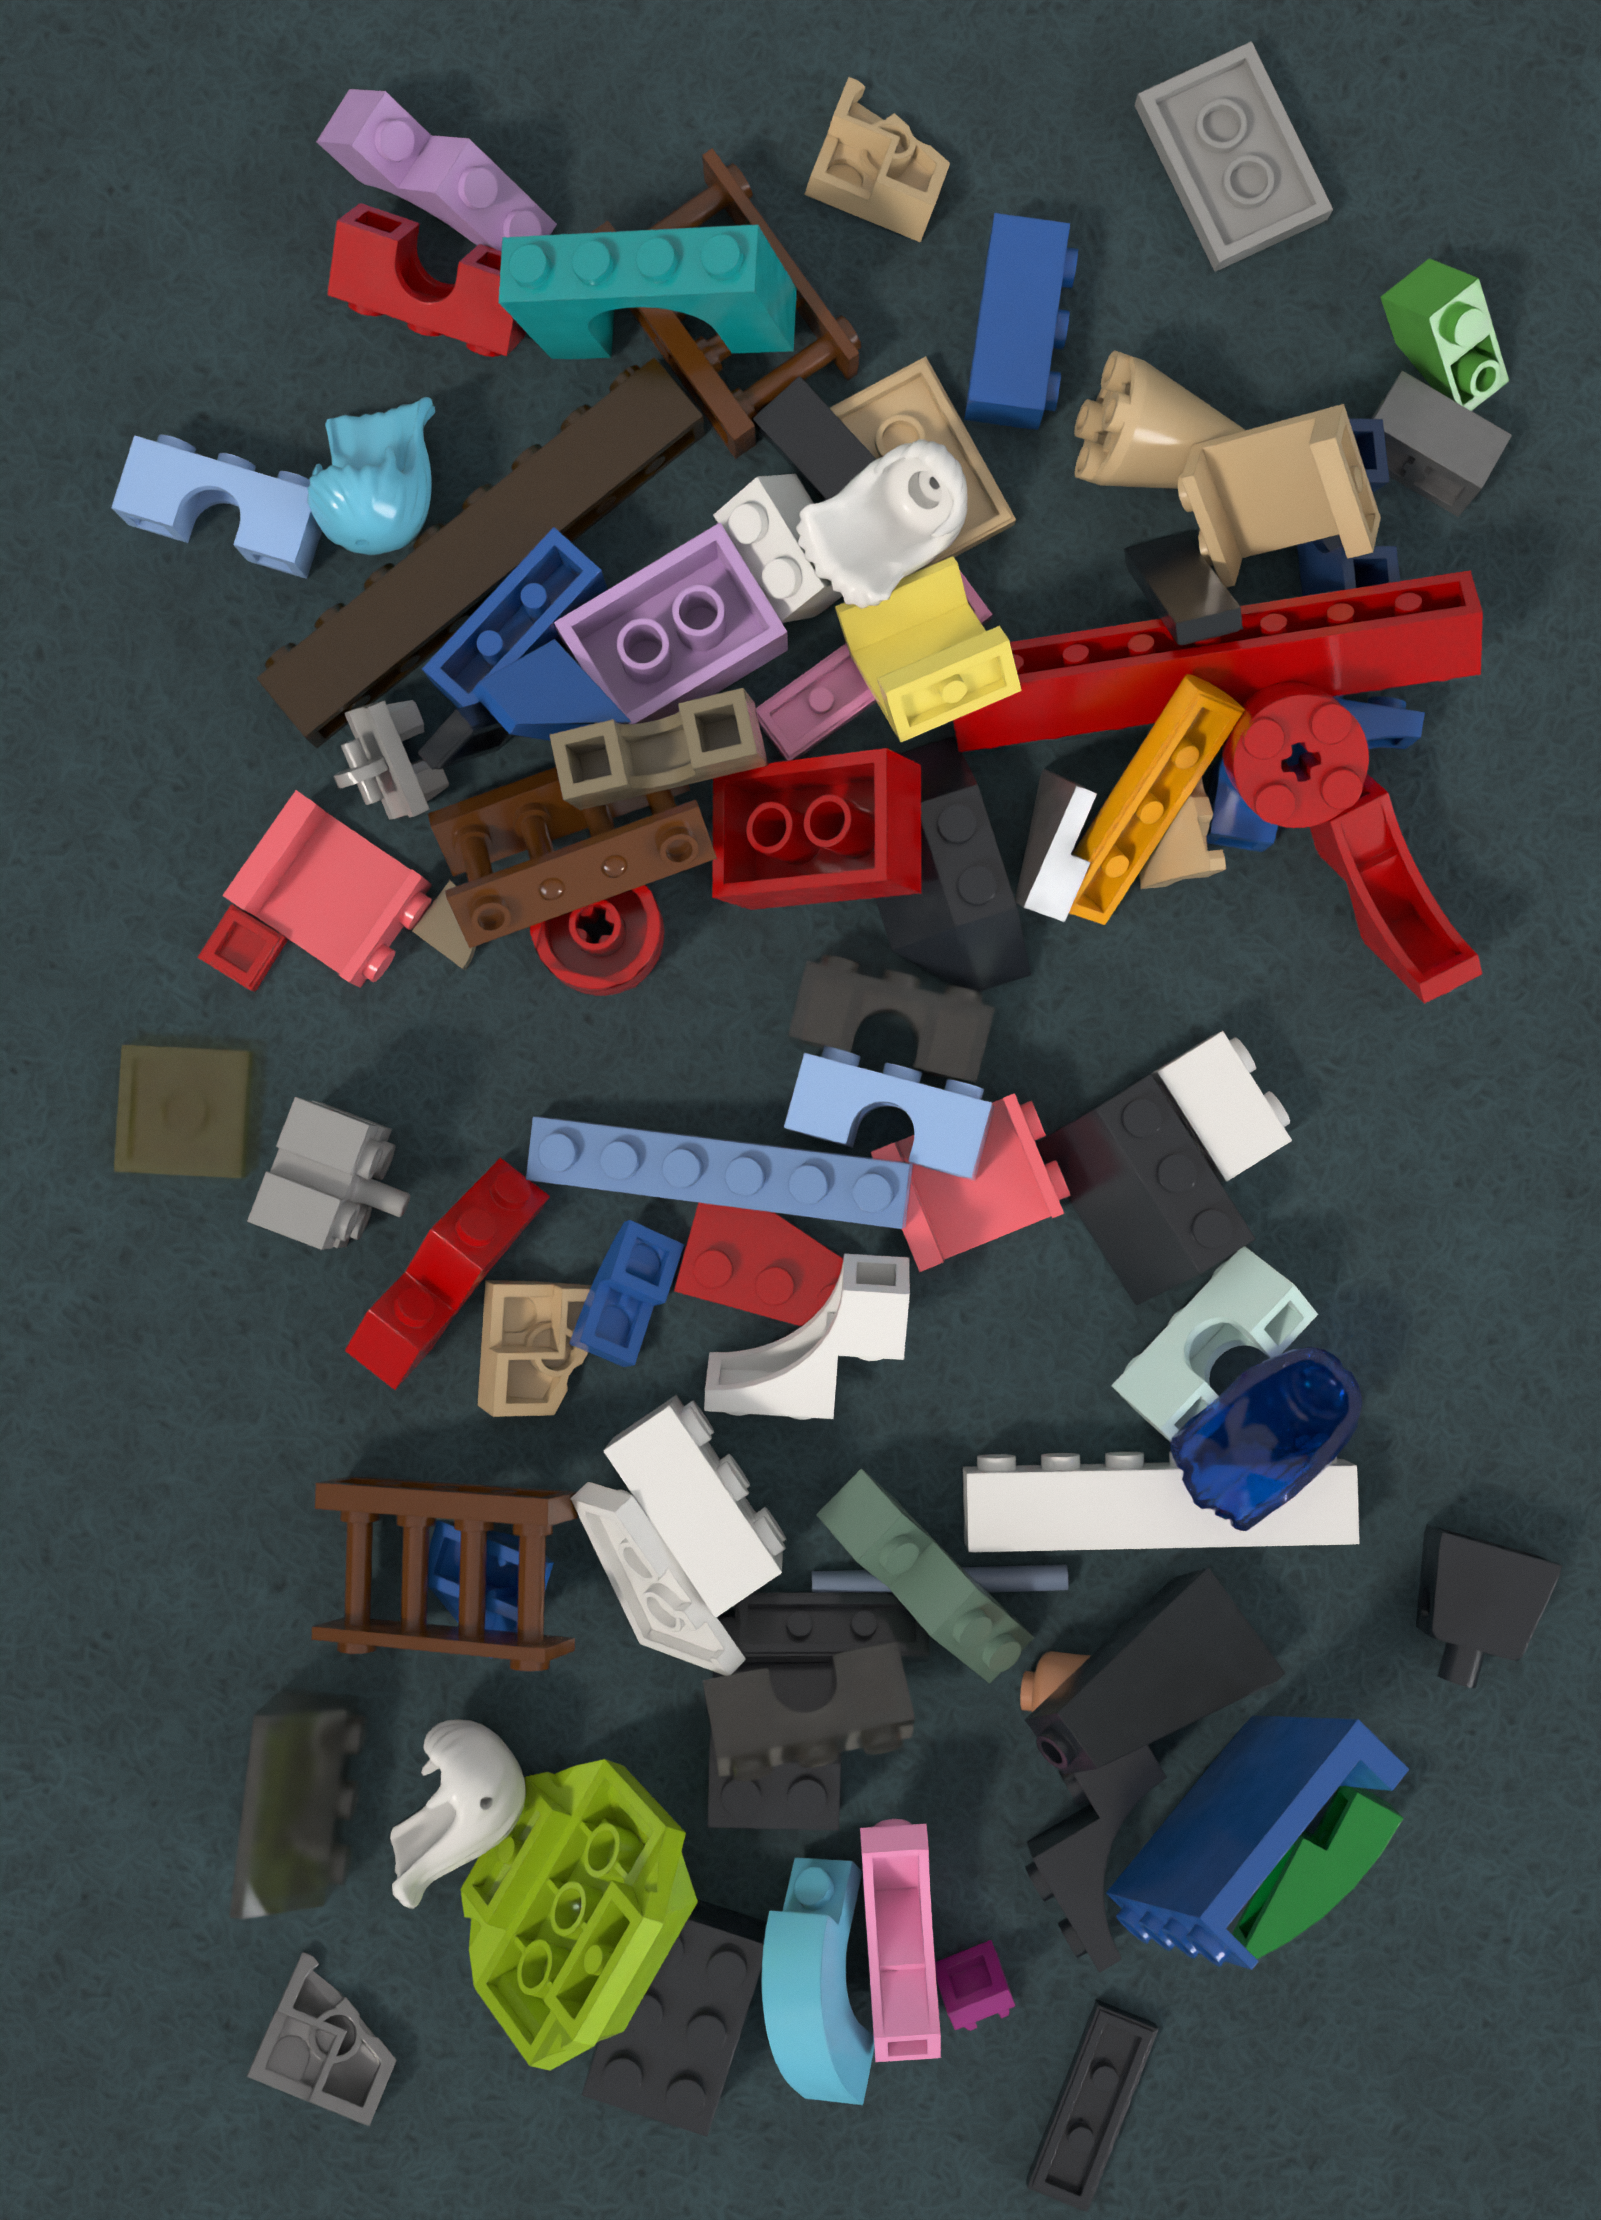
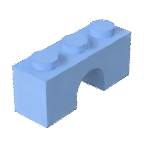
(170, 486)
(837, 1094)

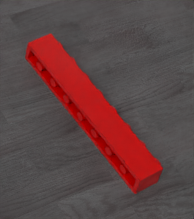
(1326, 640)

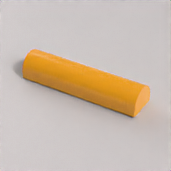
(1152, 793)

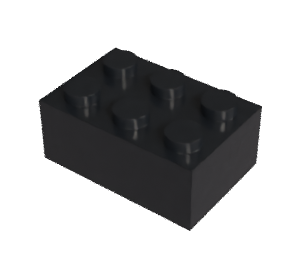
(687, 2024)

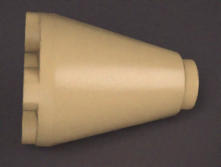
(1142, 427)

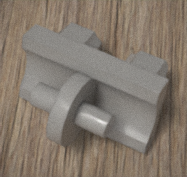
(381, 763)

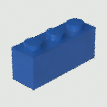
(1020, 322)
(516, 617)

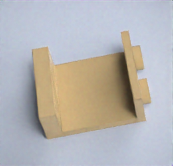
(1279, 490)

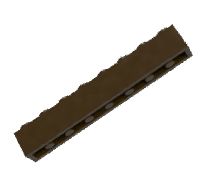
(455, 567)

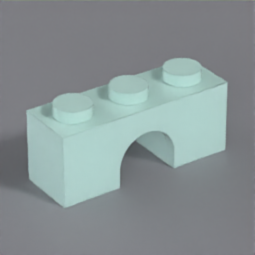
(1237, 1307)

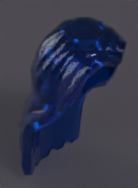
(1268, 1435)

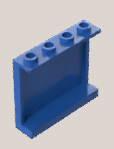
(1240, 1826)

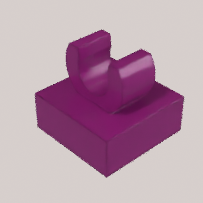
(973, 1986)

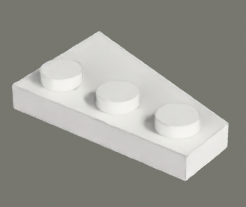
(650, 1582)

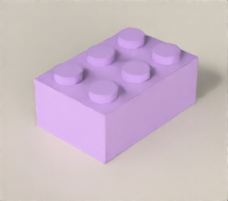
(675, 629)

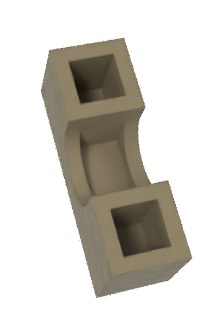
(626, 761)

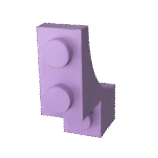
(437, 173)

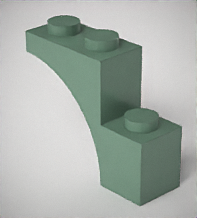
(924, 1577)

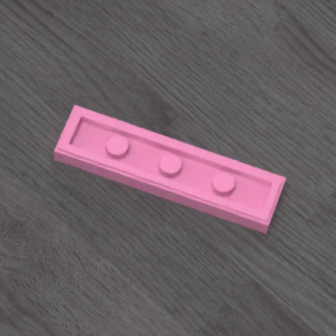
(827, 697)

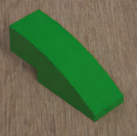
(1318, 1870)

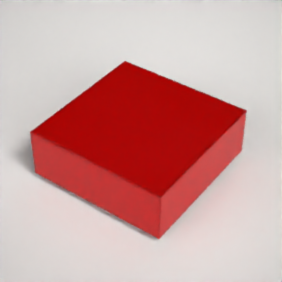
(243, 948)

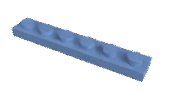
(720, 1172)

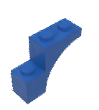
(1235, 825)

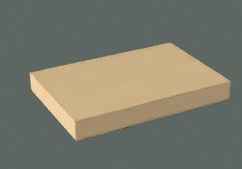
(916, 407)

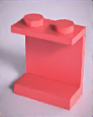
(330, 891)
(1008, 1193)

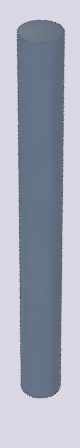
(990, 1578)

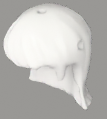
(886, 522)
(468, 1814)

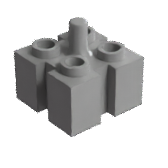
(324, 1175)

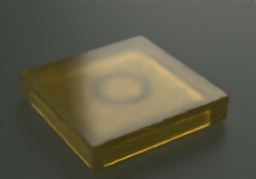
(183, 1111)

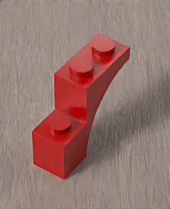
(1391, 899)
(445, 1273)

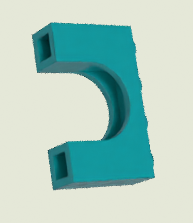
(571, 284)

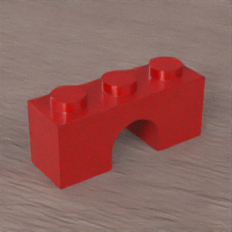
(381, 274)

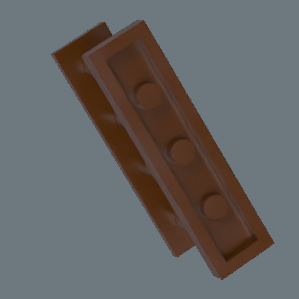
(699, 360)
(563, 880)
(474, 1513)

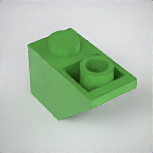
(1447, 332)

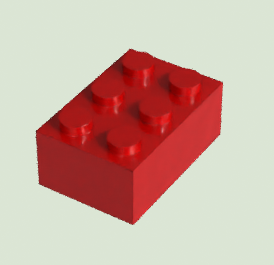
(818, 830)

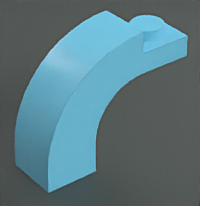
(805, 1989)

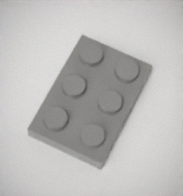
(1233, 156)

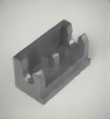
(1437, 444)

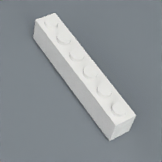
(1135, 1507)

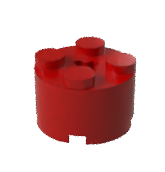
(1324, 779)
(617, 960)

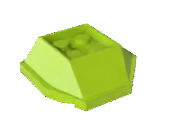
(576, 1910)

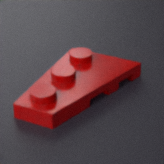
(757, 1264)

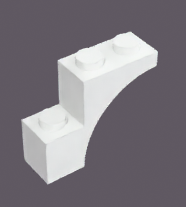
(799, 1371)

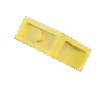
(928, 652)

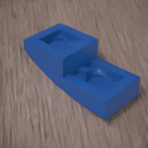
(623, 1294)

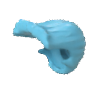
(377, 481)

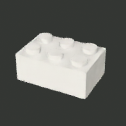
(698, 1503)

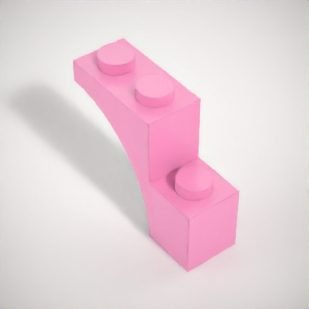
(900, 1941)

